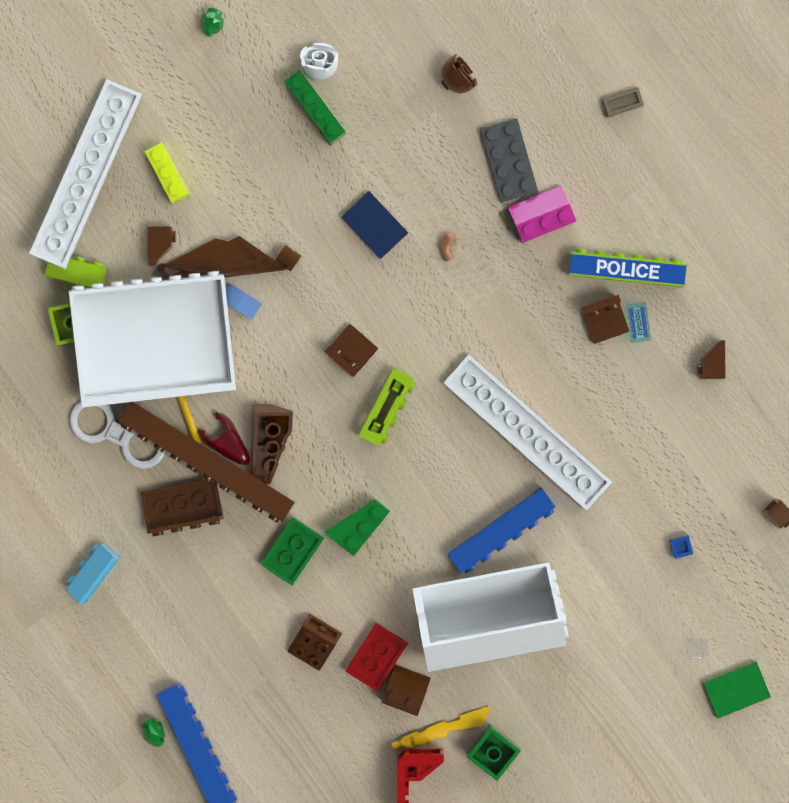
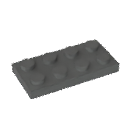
(509, 160)

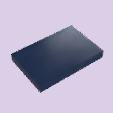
(374, 225)

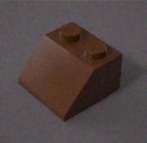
(406, 690)

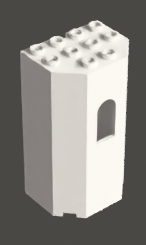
(490, 617)

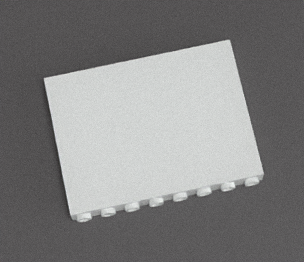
(152, 339)

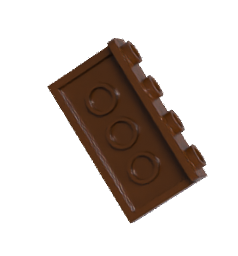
(182, 506)

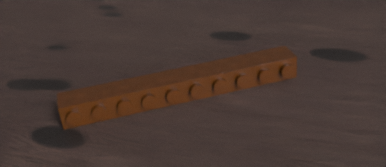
(206, 461)

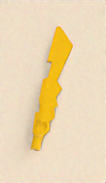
(440, 730)

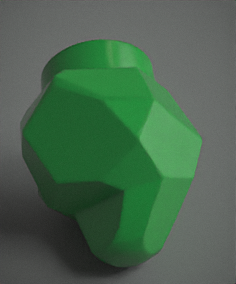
(212, 22)
(153, 732)

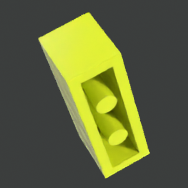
(167, 173)

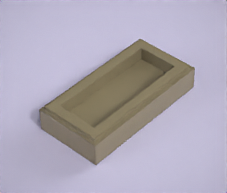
(622, 102)

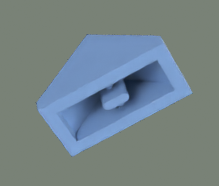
(241, 301)

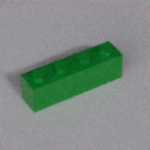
(315, 107)

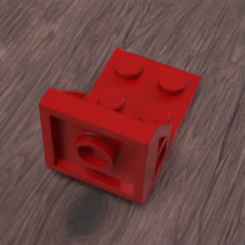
(422, 760)

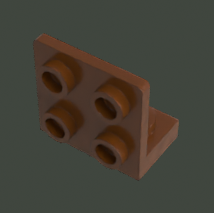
(605, 319)
(351, 350)
(314, 642)

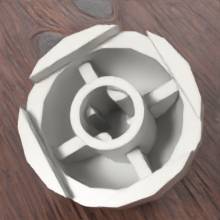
(319, 61)

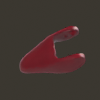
(229, 443)

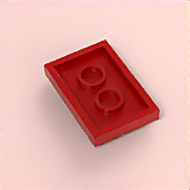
(376, 657)

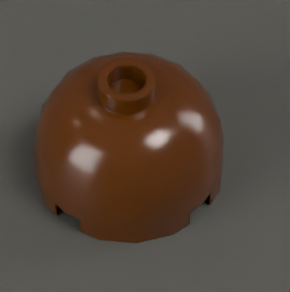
(457, 75)

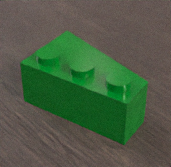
(358, 527)

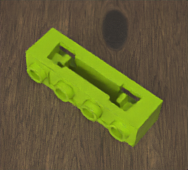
(372, 435)

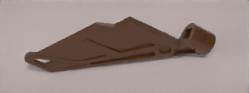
(231, 259)

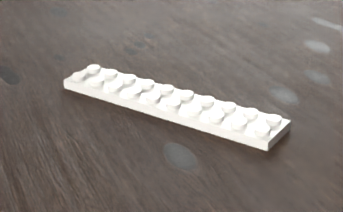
(85, 174)
(527, 432)

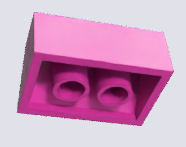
(541, 214)

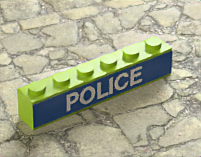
(627, 269)

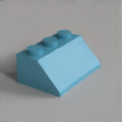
(92, 573)

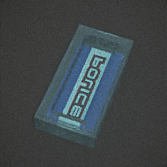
(638, 322)

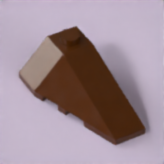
(269, 434)

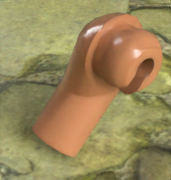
(445, 245)

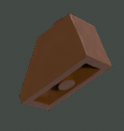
(159, 243)
(713, 362)
(777, 513)

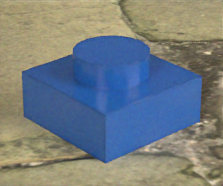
(681, 546)

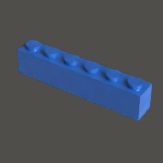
(501, 530)

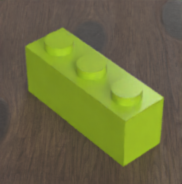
(79, 272)

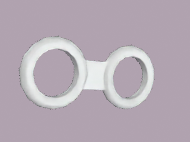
(113, 433)

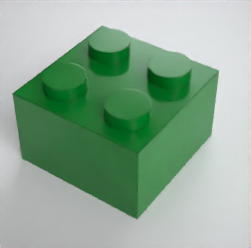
(493, 752)

